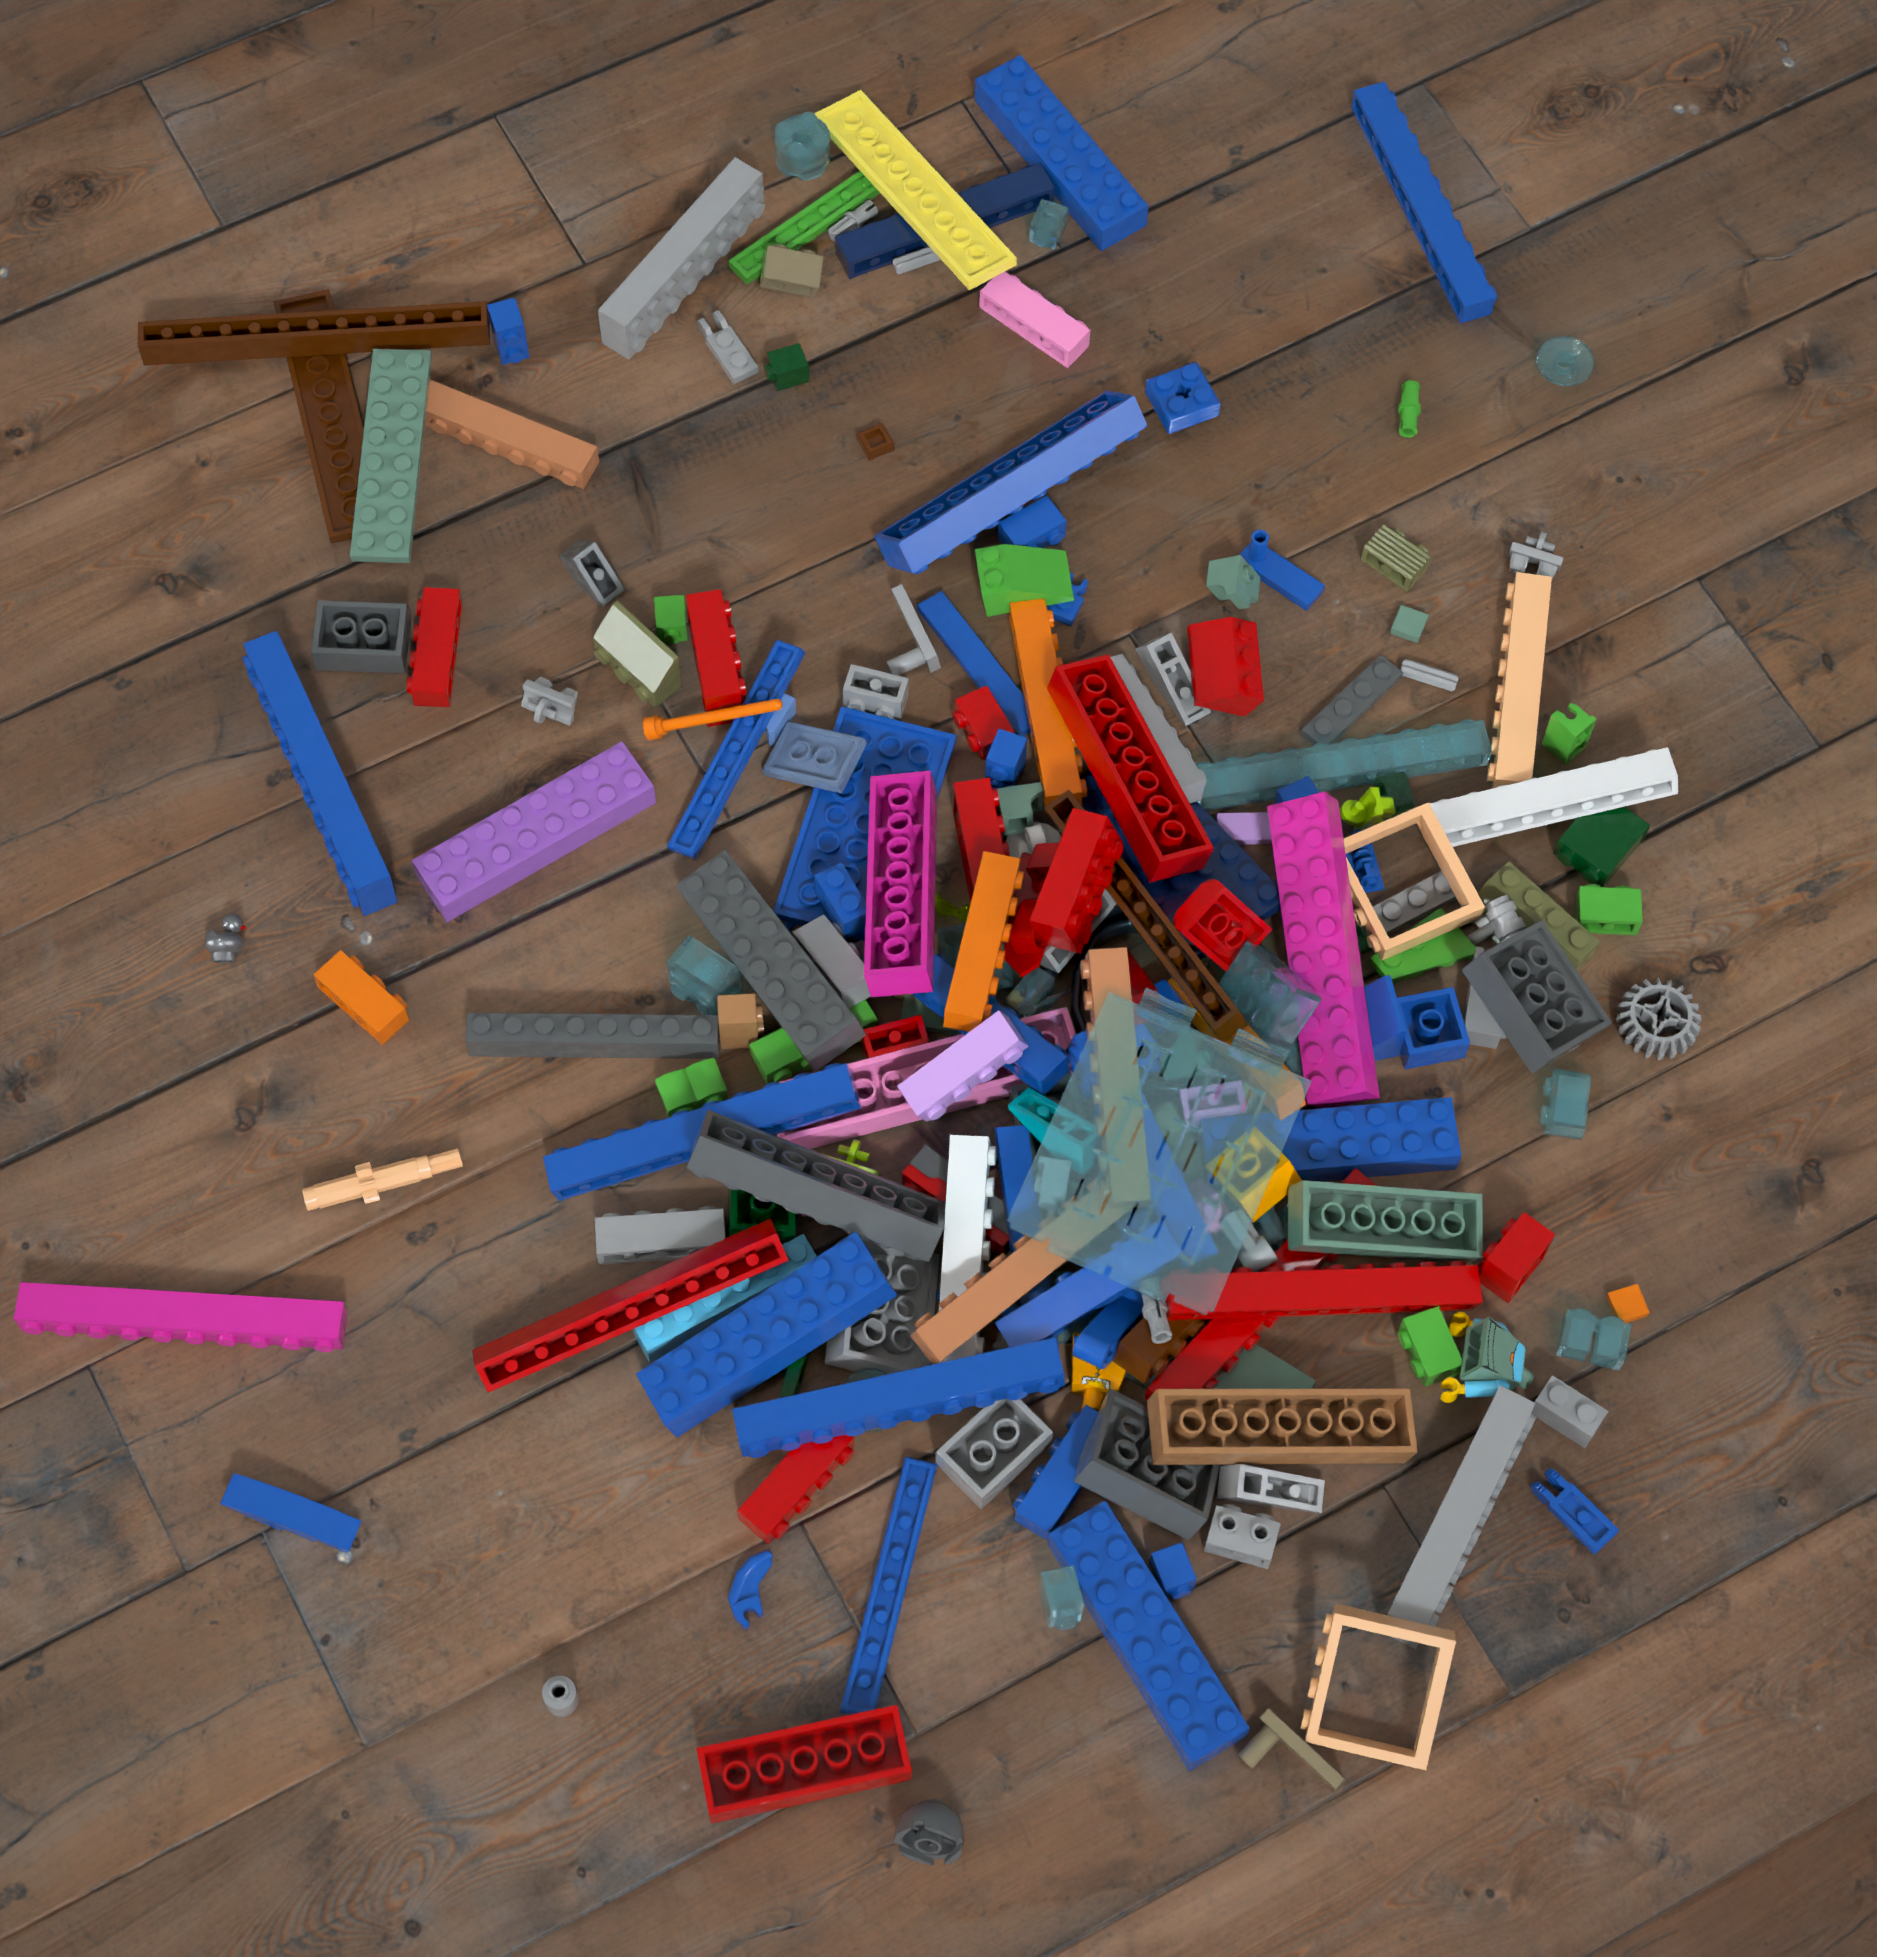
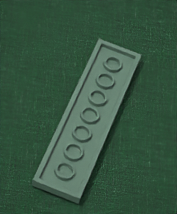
(391, 456)

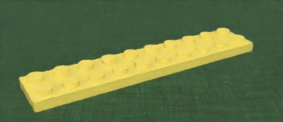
(916, 190)

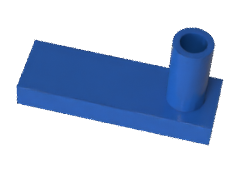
(1281, 573)

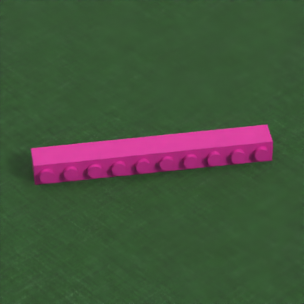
(181, 1316)

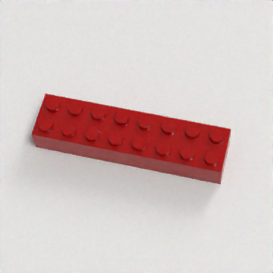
(1129, 768)

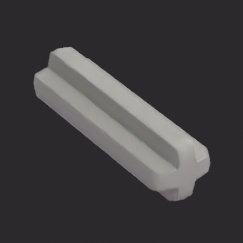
(914, 260)
(1429, 675)

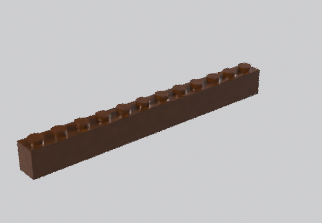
(313, 333)

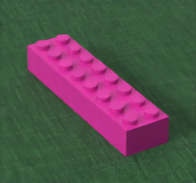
(901, 884)

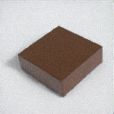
(875, 441)

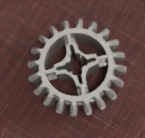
(1634, 1014)

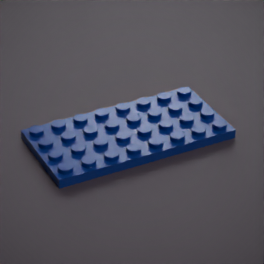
(838, 823)

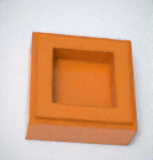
(1628, 1303)

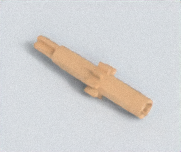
(369, 1181)

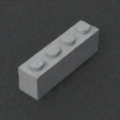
(657, 1235)

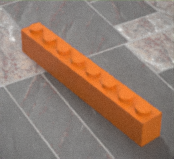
(1051, 739)

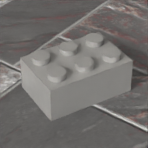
(993, 1449)

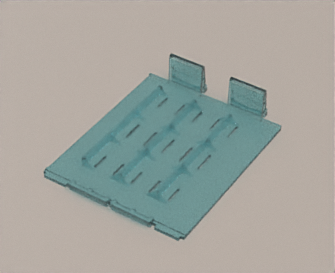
(1215, 1211)

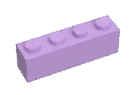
(963, 1066)

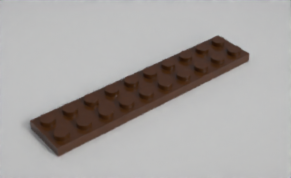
(329, 422)

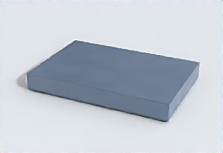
(814, 757)

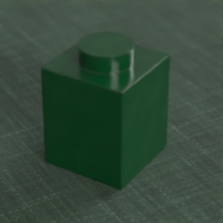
(787, 367)

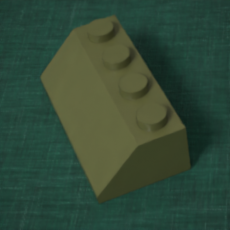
(1535, 906)

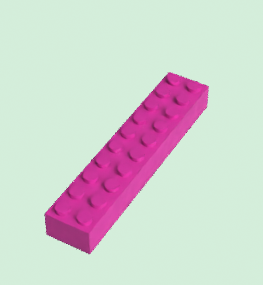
(1324, 949)

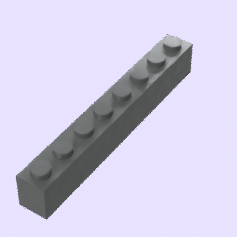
(592, 1035)

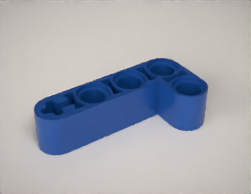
(1101, 1338)

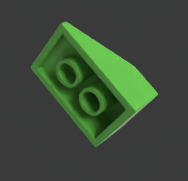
(1022, 574)

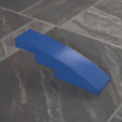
(290, 1512)

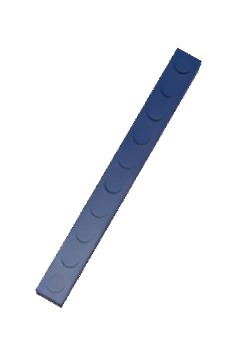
(1423, 202)
(670, 1141)
(899, 1398)

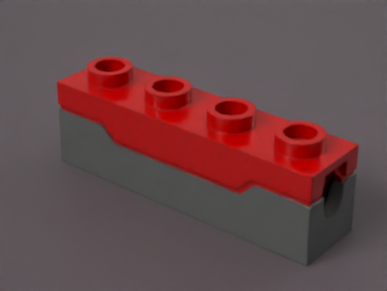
(929, 1176)

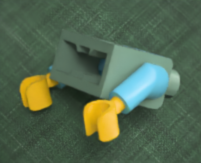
(1489, 1359)

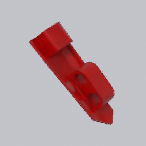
(1025, 945)

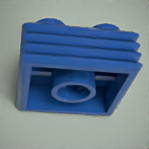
(1168, 393)

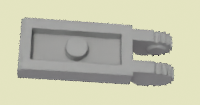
(728, 349)

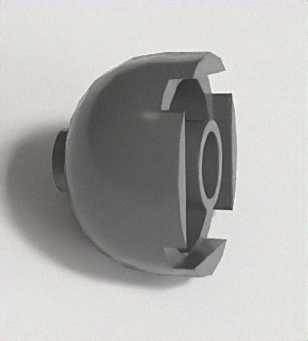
(929, 1832)

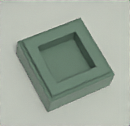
(1409, 624)

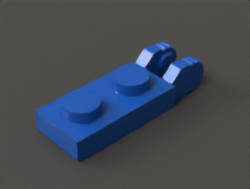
(1575, 1512)

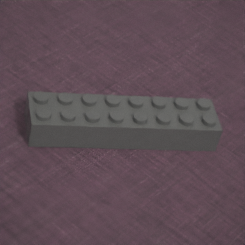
(771, 960)
(817, 1186)

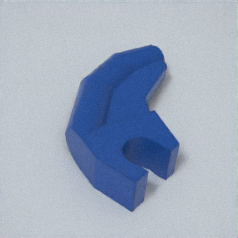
(745, 1587)

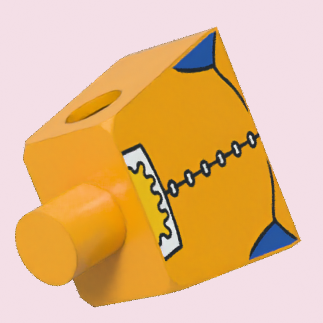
(1093, 1381)

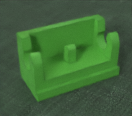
(1568, 736)

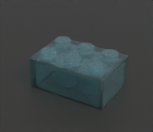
(1269, 995)

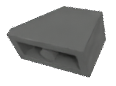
(592, 571)

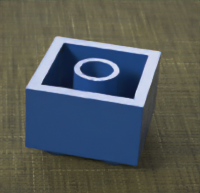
(1433, 1028)

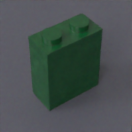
(1601, 843)

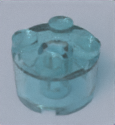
(802, 146)

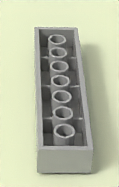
(682, 259)
(1463, 1509)

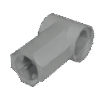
(1256, 1251)

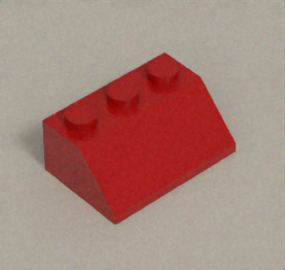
(1225, 665)

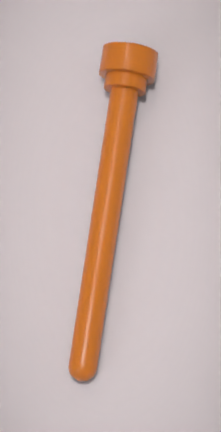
(656, 727)

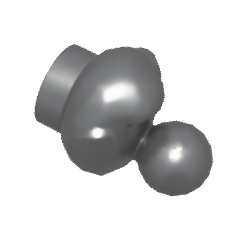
(225, 945)

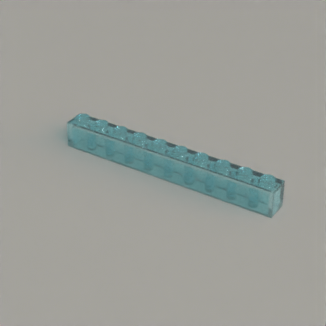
(1346, 763)

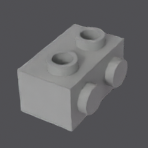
(875, 692)
(1242, 1536)

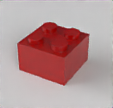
(1514, 1256)

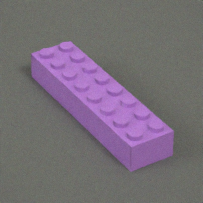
(534, 831)

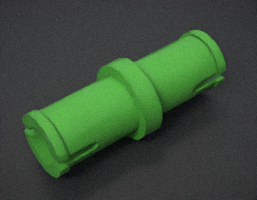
(1409, 409)

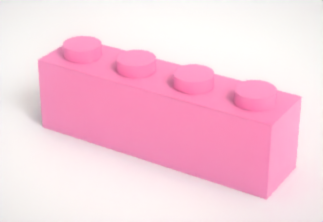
(1035, 318)

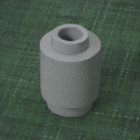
(563, 1705)

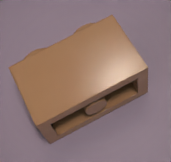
(739, 1020)

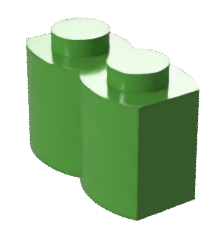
(691, 1087)

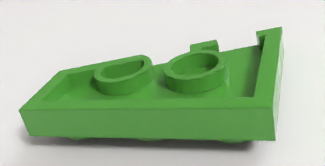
(1435, 953)

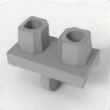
(1523, 554)
(549, 703)

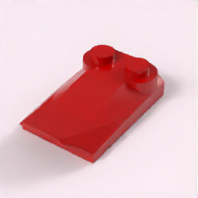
(1219, 922)

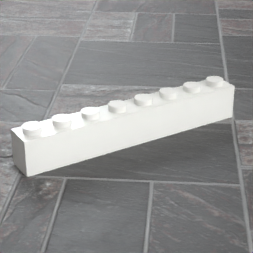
(1557, 797)
(967, 1222)

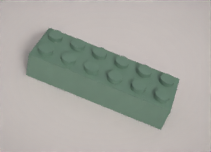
(1385, 1221)

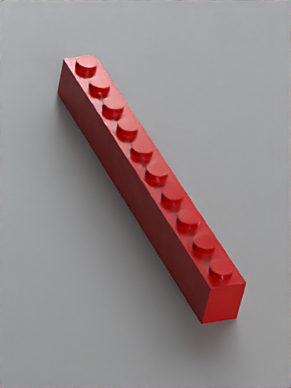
(1341, 1291)
(629, 1305)
(1224, 1339)

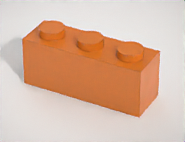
(362, 996)

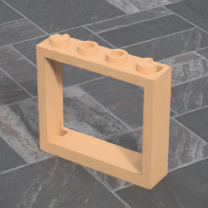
(1450, 865)
(1390, 1626)

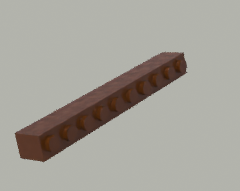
(1163, 938)

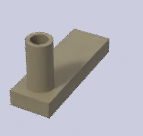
(1274, 1730)

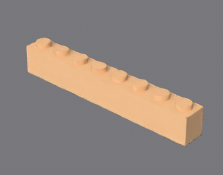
(1521, 681)

